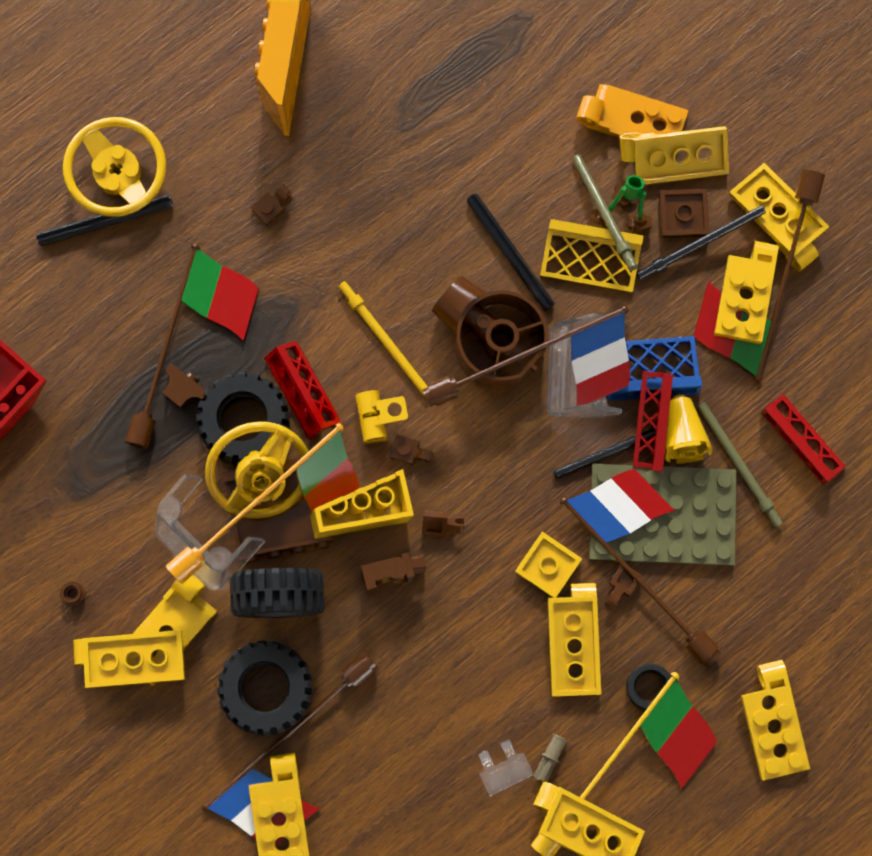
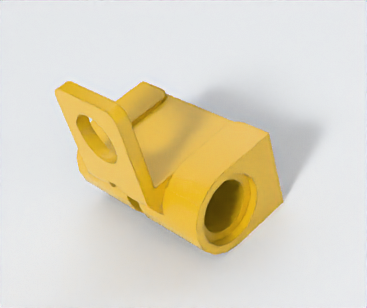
(374, 414)

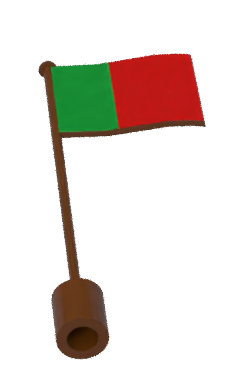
(215, 295)
(748, 354)

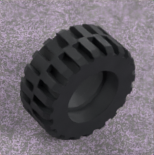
(232, 390)
(277, 593)
(231, 688)

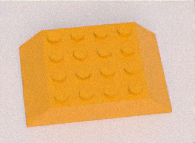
(282, 58)

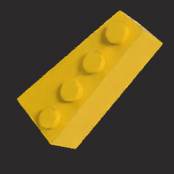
(366, 508)

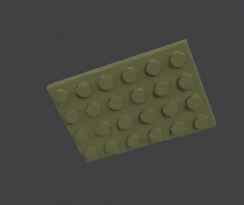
(695, 533)

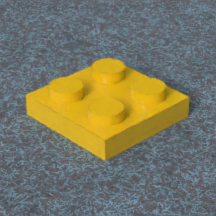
(548, 565)

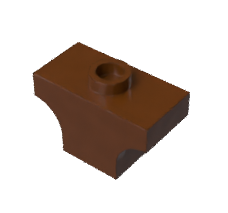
(182, 388)

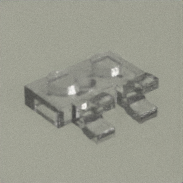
(506, 773)

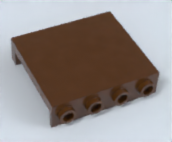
(282, 532)

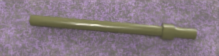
(623, 247)
(765, 504)

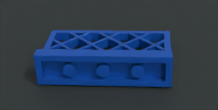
(680, 385)

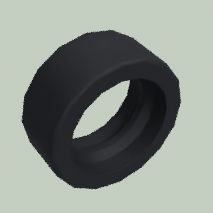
(632, 679)

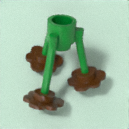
(627, 193)

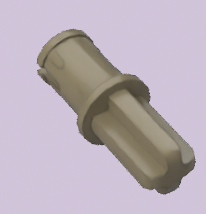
(550, 758)

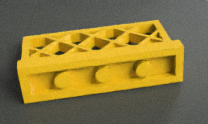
(594, 235)

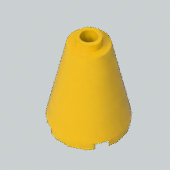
(685, 433)

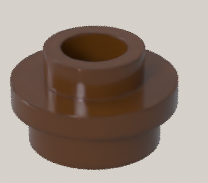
(64, 593)

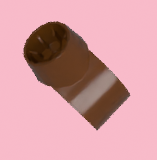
(463, 305)

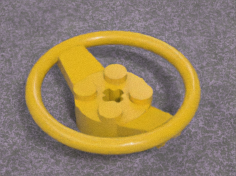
(109, 157)
(266, 463)

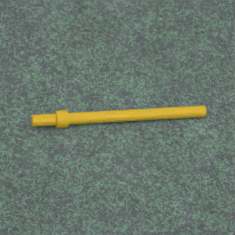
(357, 304)

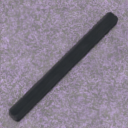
(98, 222)
(510, 252)

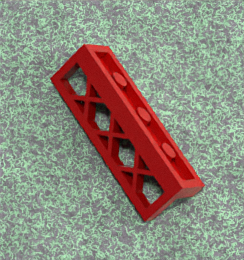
(298, 389)
(661, 424)
(799, 443)

